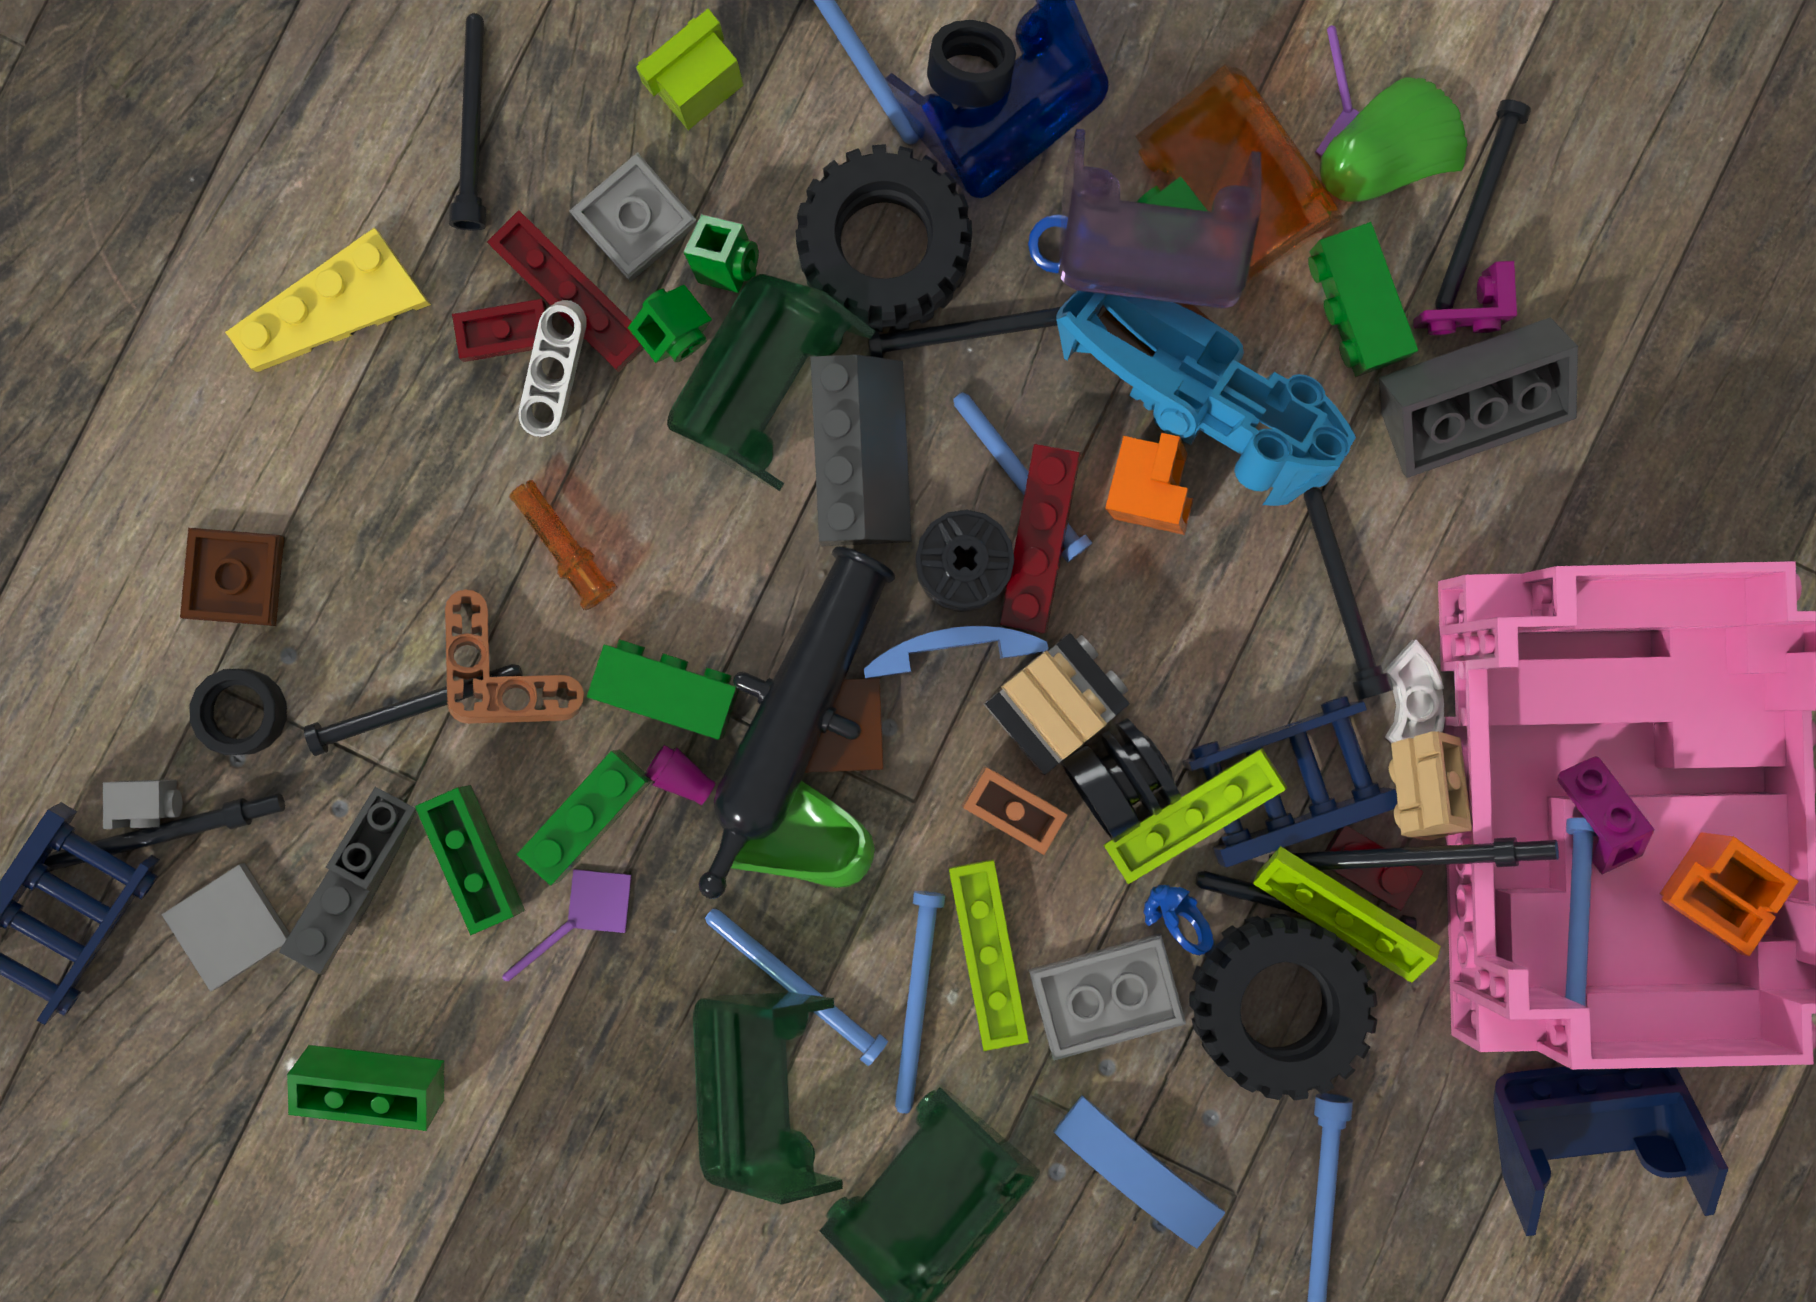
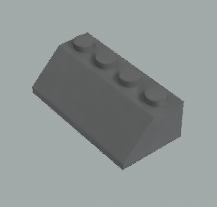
(1480, 396)
(860, 450)

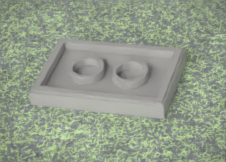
(1107, 996)

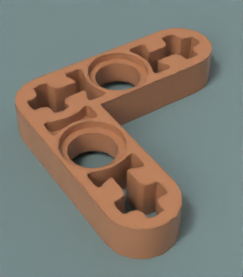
(493, 688)

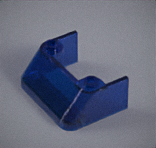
(1049, 93)

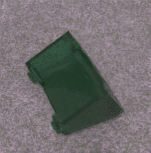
(931, 1203)

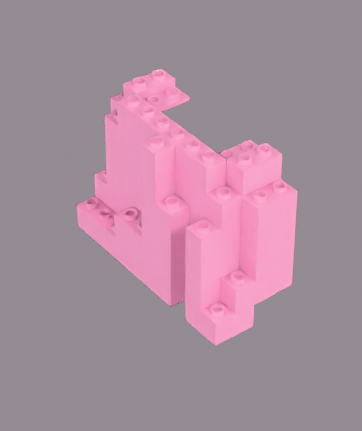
(1703, 713)

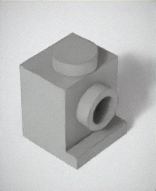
(140, 803)

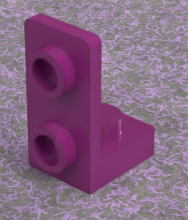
(1494, 290)
(1610, 812)

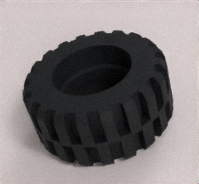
(894, 180)
(1332, 1040)

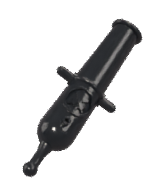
(794, 710)

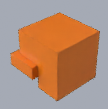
(1148, 484)
(1728, 890)

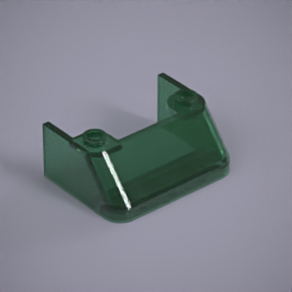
(752, 368)
(746, 1099)

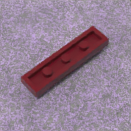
(559, 279)
(1040, 538)

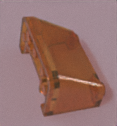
(1209, 145)

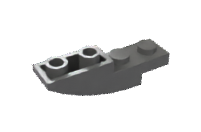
(350, 882)

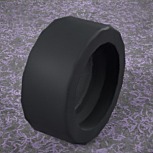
(973, 39)
(202, 711)

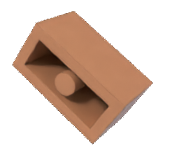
(1014, 810)

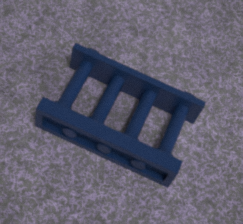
(1324, 811)
(31, 873)

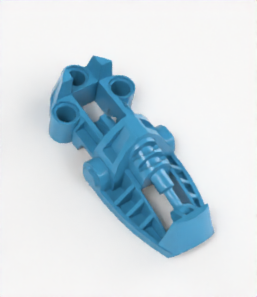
(1203, 387)

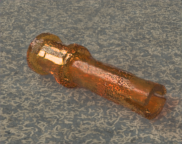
(573, 562)

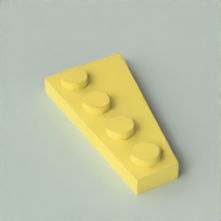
(344, 294)

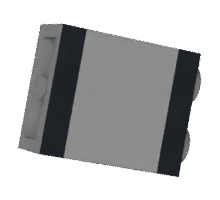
(1106, 687)

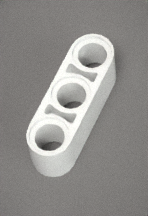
(539, 386)

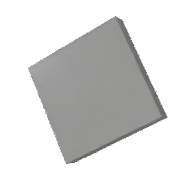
(633, 217)
(227, 927)

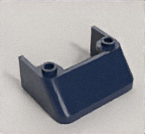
(1600, 1112)

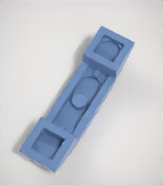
(1010, 644)
(1138, 1173)

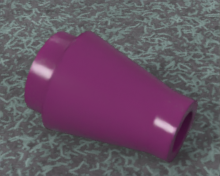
(679, 775)

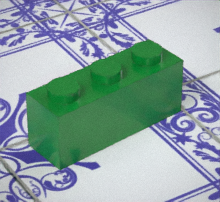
(1362, 300)
(664, 689)
(584, 817)
(470, 859)
(366, 1087)

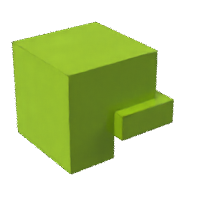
(692, 70)

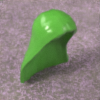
(1394, 142)
(812, 844)

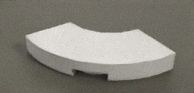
(1416, 694)

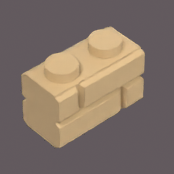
(1055, 703)
(1430, 786)

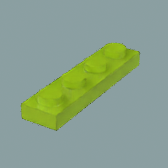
(1196, 815)
(1346, 915)
(988, 955)

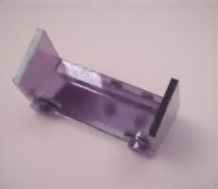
(1156, 248)

